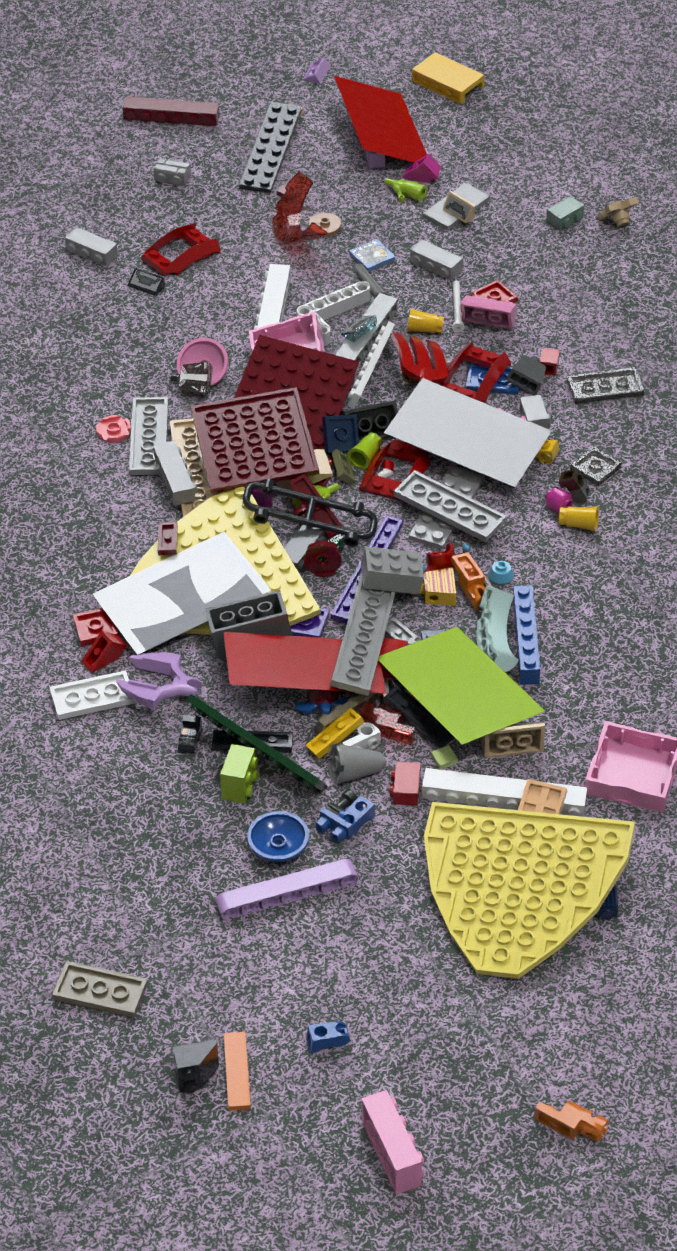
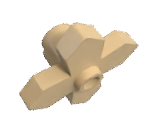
(619, 211)

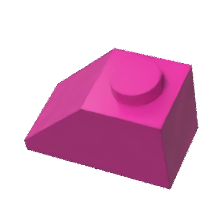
(423, 170)

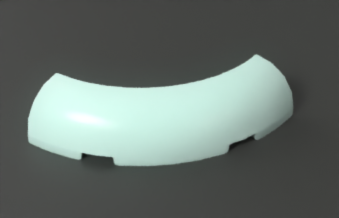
(493, 627)

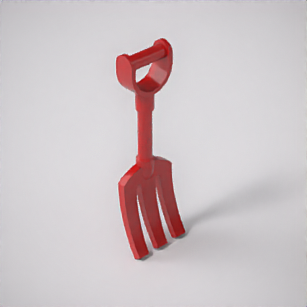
(423, 364)

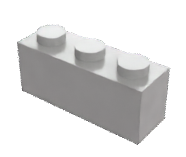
(91, 246)
(436, 259)

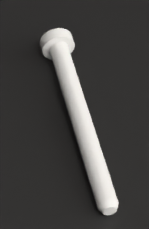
(458, 325)

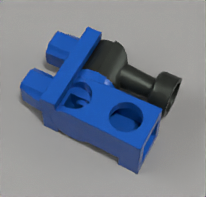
(345, 822)

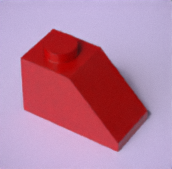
(103, 651)

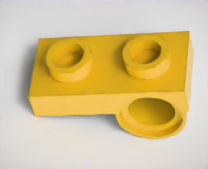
(548, 451)

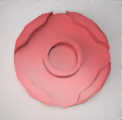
(113, 429)

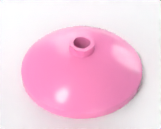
(205, 351)

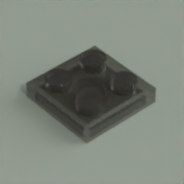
(596, 465)

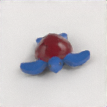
(320, 699)

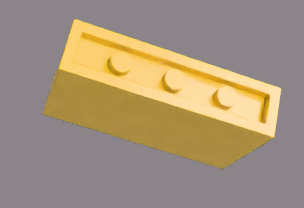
(446, 77)

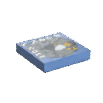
(372, 255)

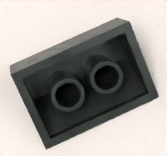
(374, 418)

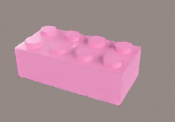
(392, 1141)

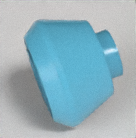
(501, 573)

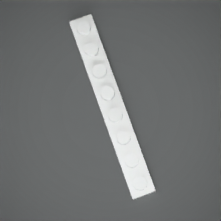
(369, 364)

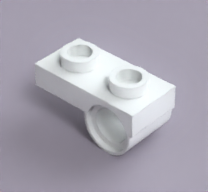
(368, 737)

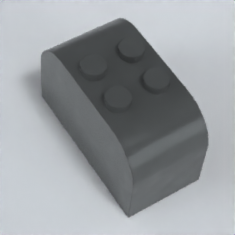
(251, 615)

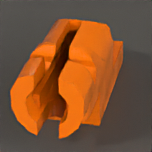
(470, 578)
(572, 1120)

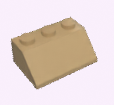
(514, 740)

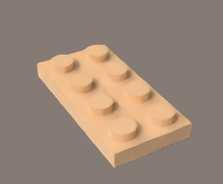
(542, 797)

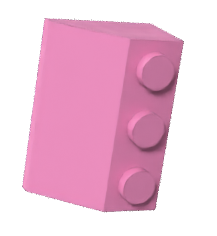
(488, 311)

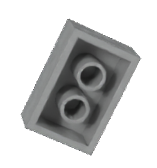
(392, 570)

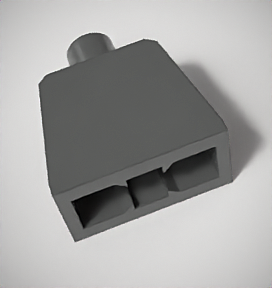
(527, 374)

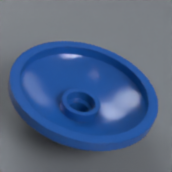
(274, 829)

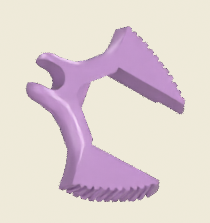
(162, 663)

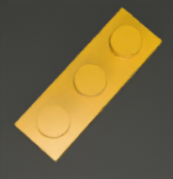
(334, 733)

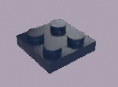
(340, 432)

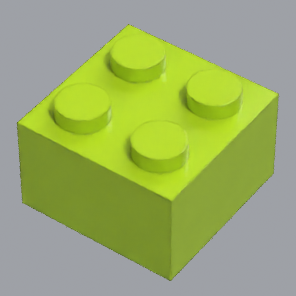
(239, 774)

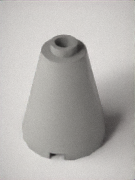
(353, 762)

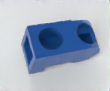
(327, 1035)

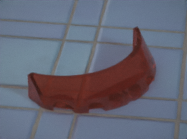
(287, 220)

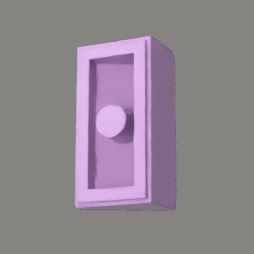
(317, 71)

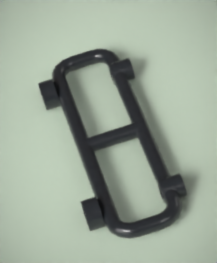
(262, 514)

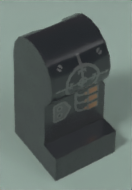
(190, 733)

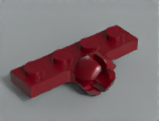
(321, 513)

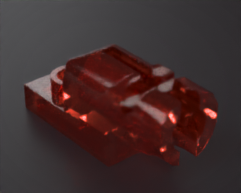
(388, 722)

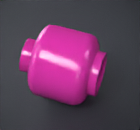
(558, 498)

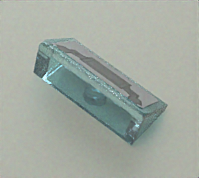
(360, 327)

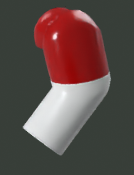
(388, 469)

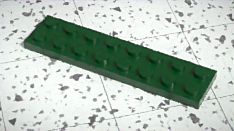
(252, 741)

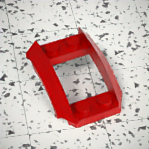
(201, 248)
(476, 355)
(396, 449)

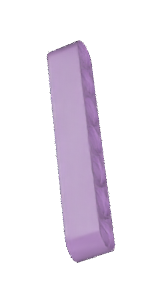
(286, 888)

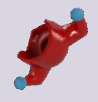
(442, 559)

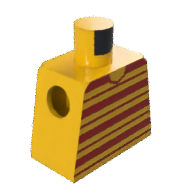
(439, 587)

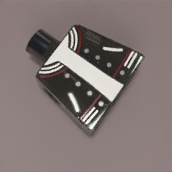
(194, 379)

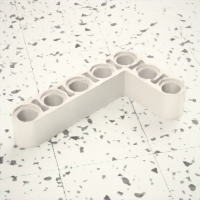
(335, 304)

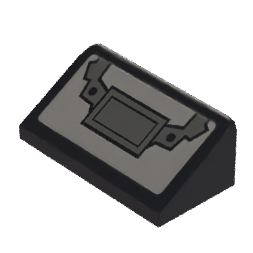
(146, 282)

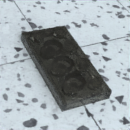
(605, 385)

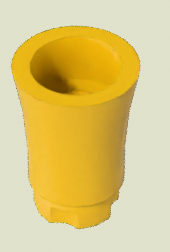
(424, 322)
(580, 517)

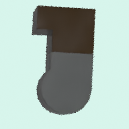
(575, 484)

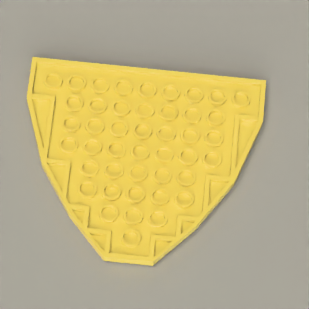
(254, 540)
(519, 880)

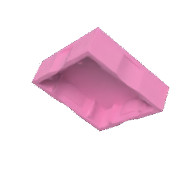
(299, 330)
(633, 767)

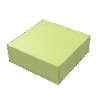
(444, 757)

